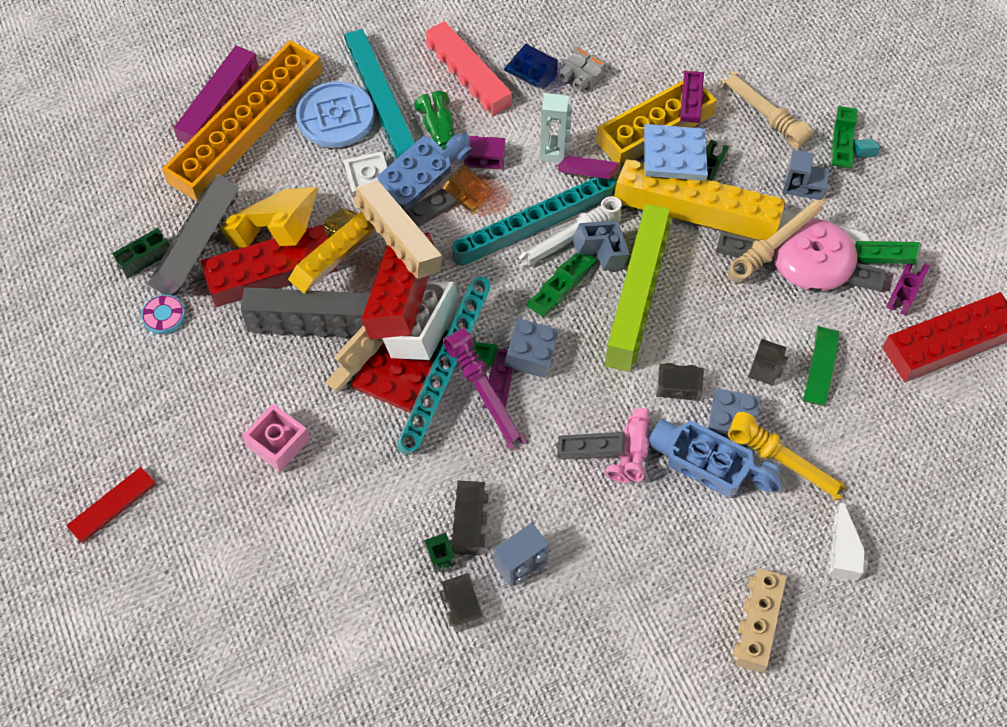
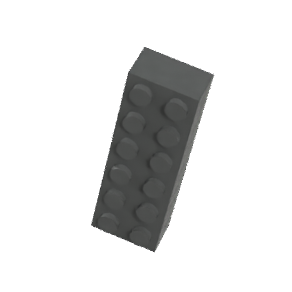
(194, 236)
(301, 314)

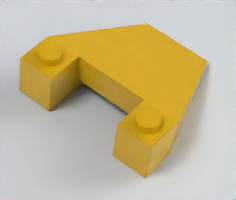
(283, 213)

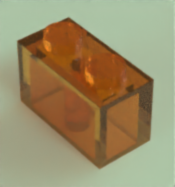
(468, 189)

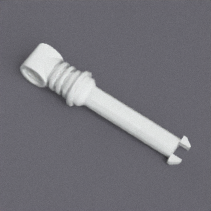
(608, 211)

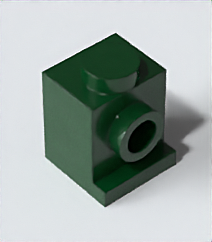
(440, 546)

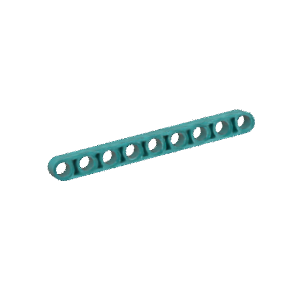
(379, 91)
(546, 214)
(439, 373)

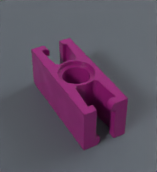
(907, 293)

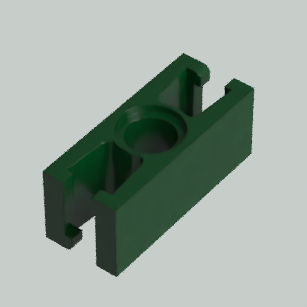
(714, 162)
(151, 246)

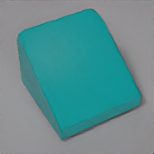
(866, 148)

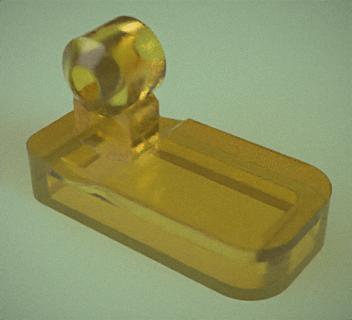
(338, 220)

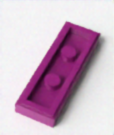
(692, 96)
(588, 167)
(501, 376)

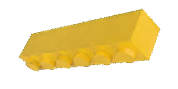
(331, 252)

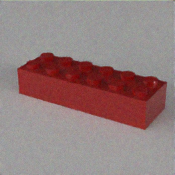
(257, 266)
(393, 298)
(948, 337)

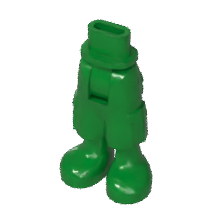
(437, 124)

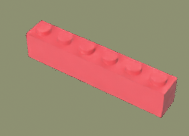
(468, 68)

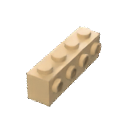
(760, 620)

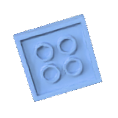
(675, 152)

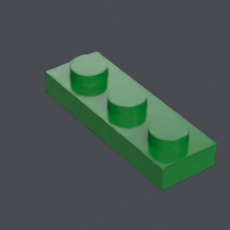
(887, 252)

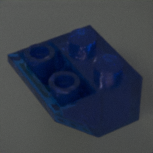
(533, 67)

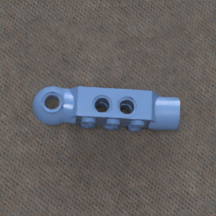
(422, 168)
(712, 458)

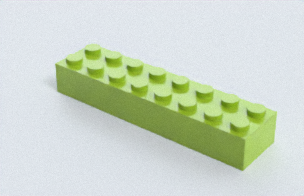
(638, 288)

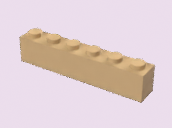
(398, 230)

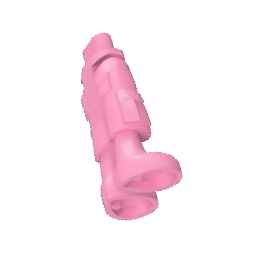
(635, 449)

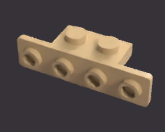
(352, 358)

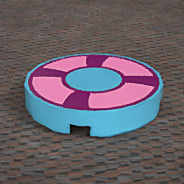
(163, 314)

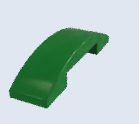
(843, 137)
(821, 366)

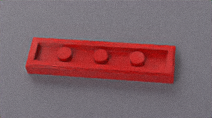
(111, 505)

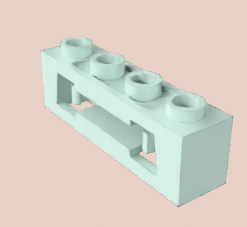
(557, 146)

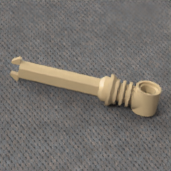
(795, 132)
(763, 250)

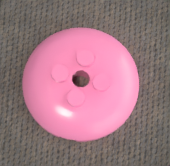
(817, 256)

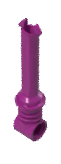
(460, 346)

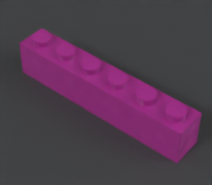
(220, 88)

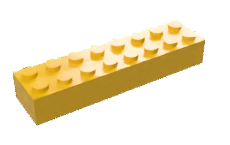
(702, 202)

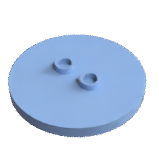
(335, 114)

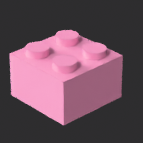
(276, 437)

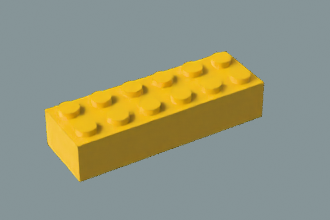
(624, 134)

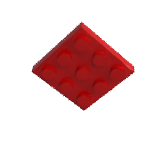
(392, 379)

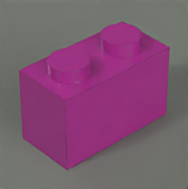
(486, 153)

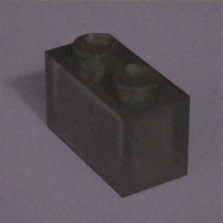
(768, 362)
(679, 382)
(461, 602)

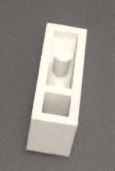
(847, 550)

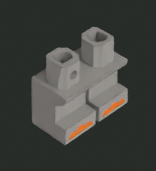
(583, 69)

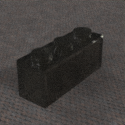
(469, 518)

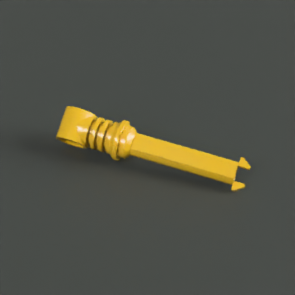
(746, 431)

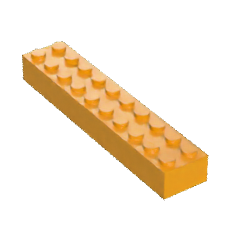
(243, 119)

